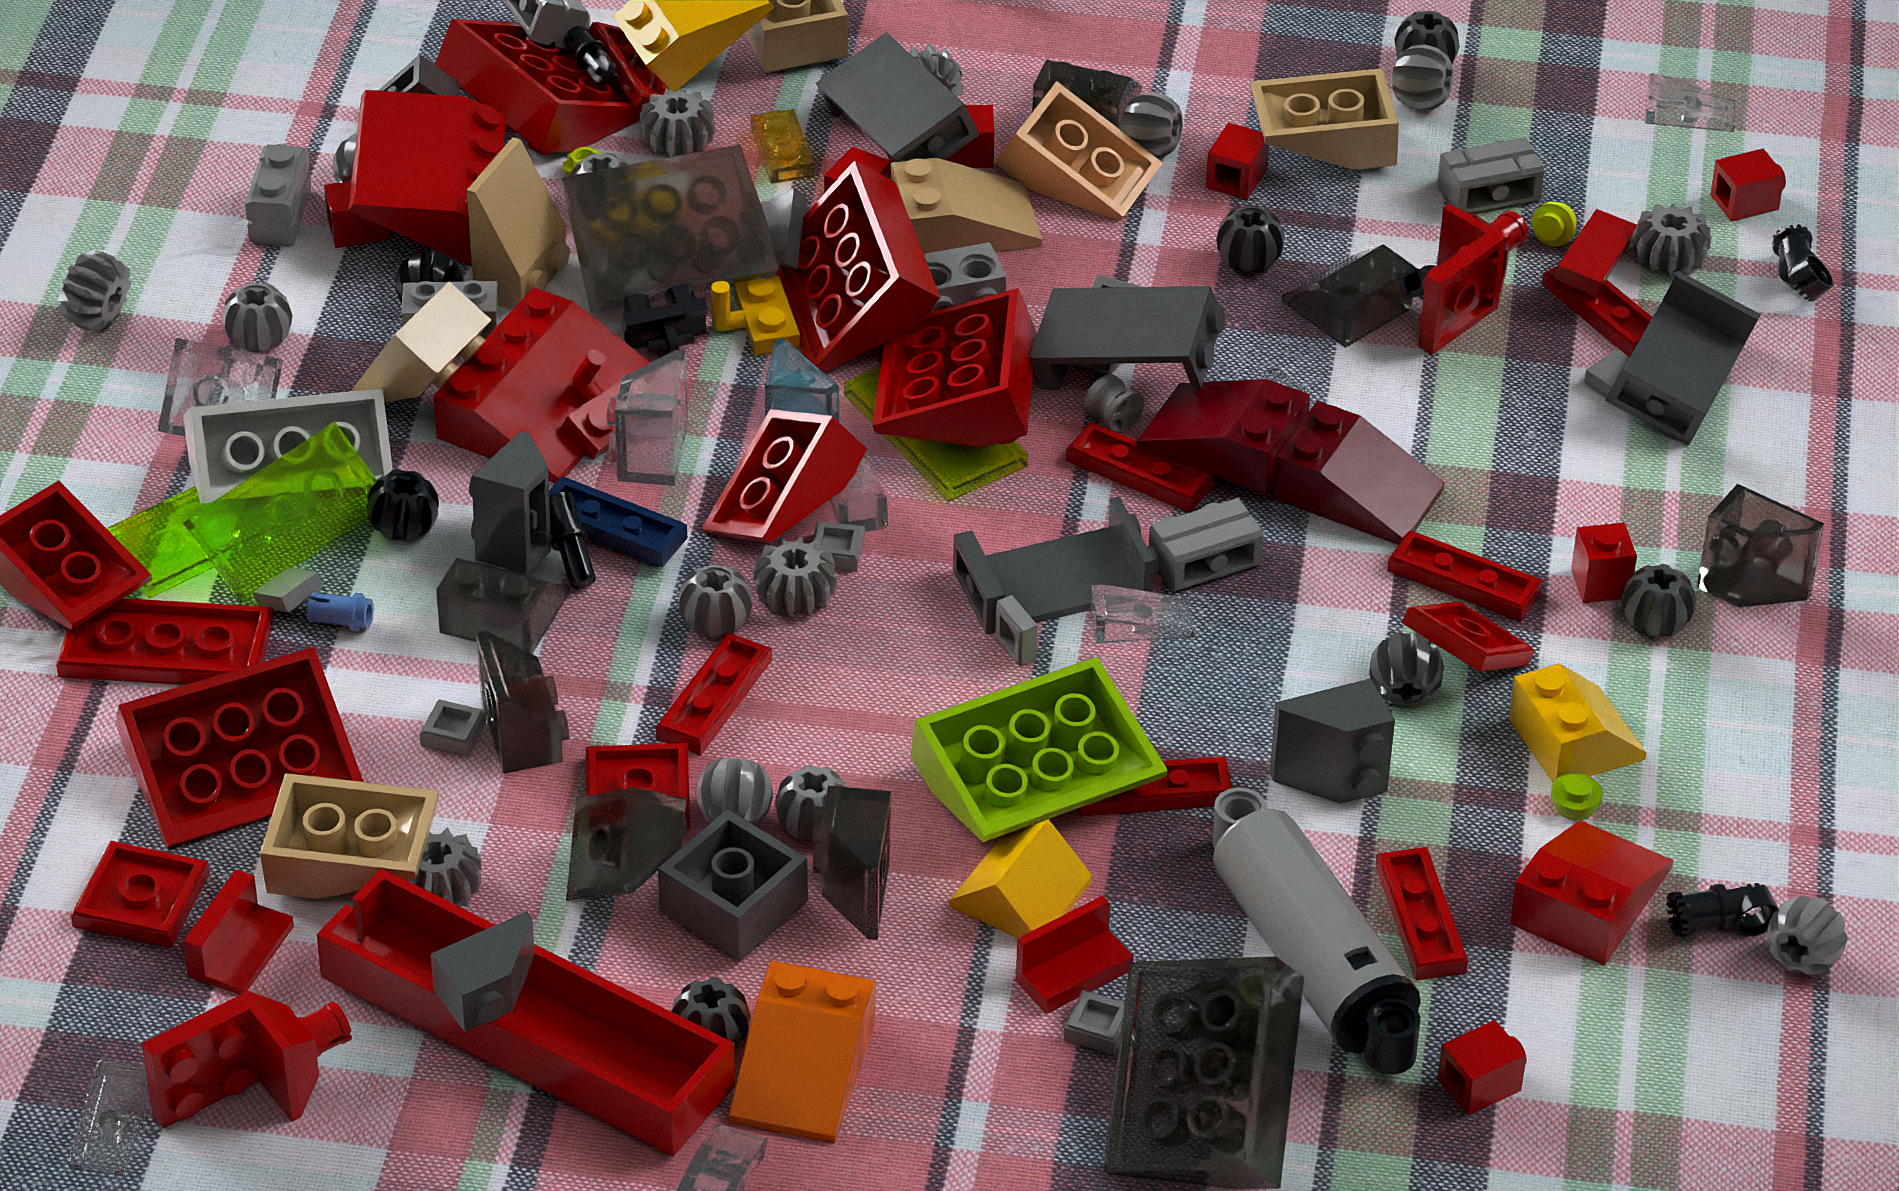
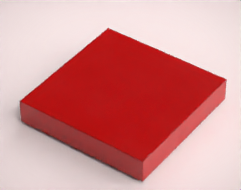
(1468, 636)
(644, 766)
(140, 894)

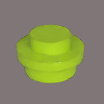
(1576, 796)

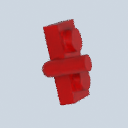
(589, 422)

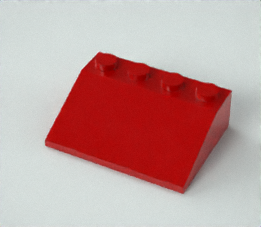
(533, 86)
(419, 160)
(857, 270)
(960, 374)
(525, 381)
(221, 745)

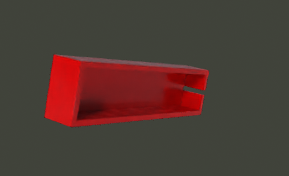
(567, 1030)

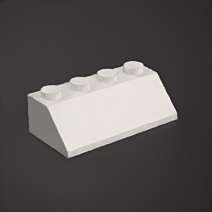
(244, 437)

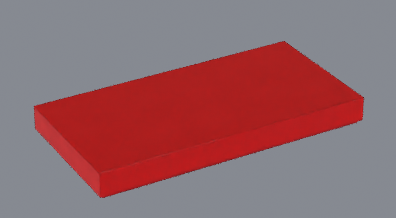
(165, 641)

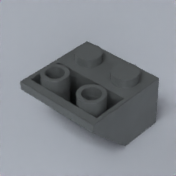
(512, 507)

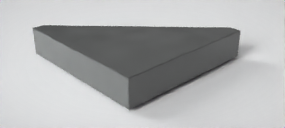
(785, 223)

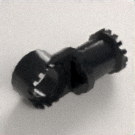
(1799, 264)
(1722, 909)

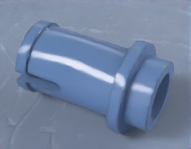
(341, 610)

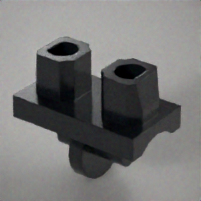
(666, 325)

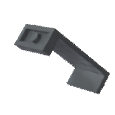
(898, 103)
(1127, 327)
(1683, 358)
(1055, 575)

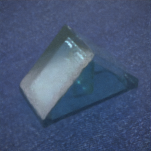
(798, 384)

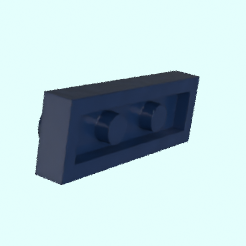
(624, 524)

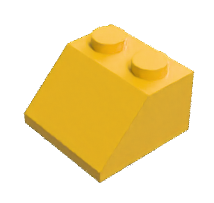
(1570, 724)

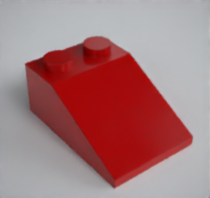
(785, 476)
(64, 558)
(1586, 890)

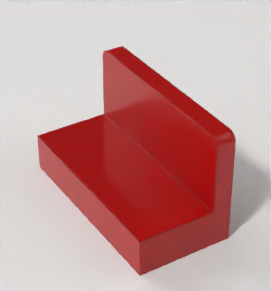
(234, 937)
(1070, 956)

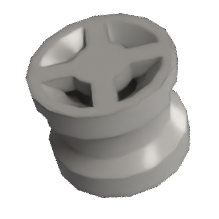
(1113, 403)

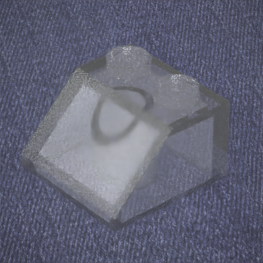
(214, 376)
(650, 421)

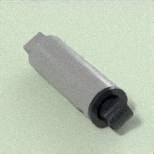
(1316, 931)

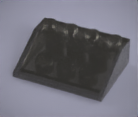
(668, 226)
(1205, 1072)

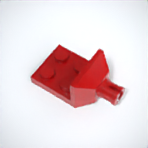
(1467, 273)
(236, 1047)

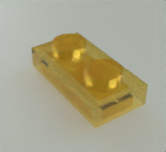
(782, 146)

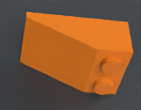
(803, 1051)

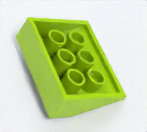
(1034, 750)

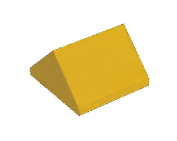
(1024, 881)

